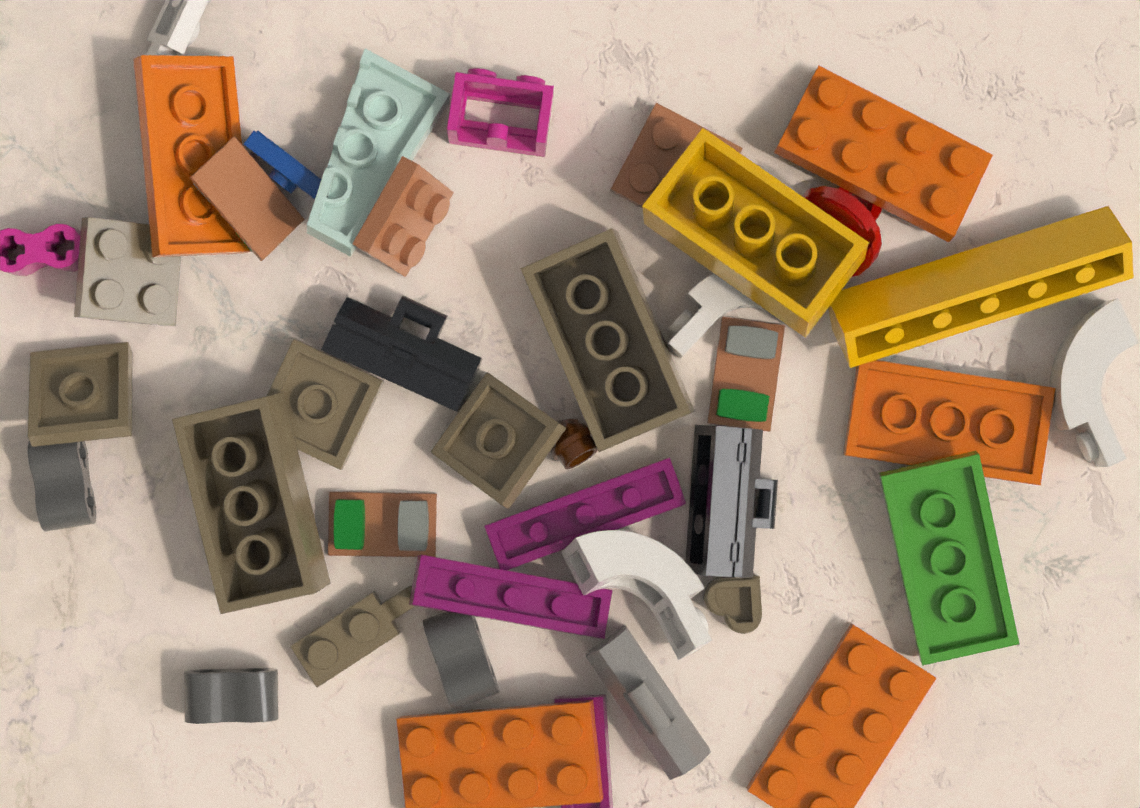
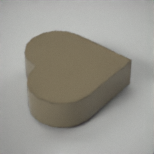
(736, 600)

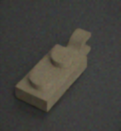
(351, 635)

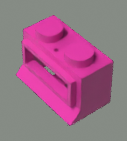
(485, 87)

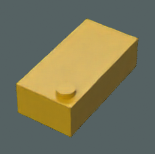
(754, 232)

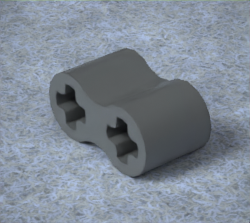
(62, 485)
(460, 658)
(231, 695)

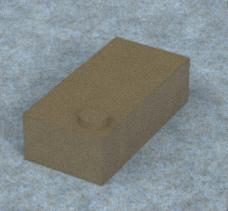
(607, 339)
(251, 503)

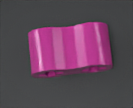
(39, 250)

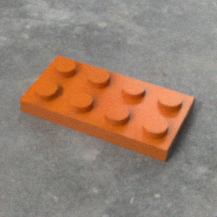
(184, 119)
(883, 154)
(933, 414)
(842, 726)
(501, 757)

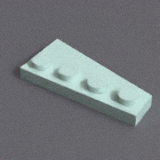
(383, 120)

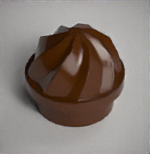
(574, 444)

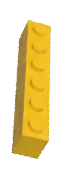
(981, 286)

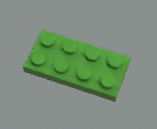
(949, 558)

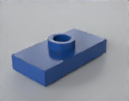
(287, 170)

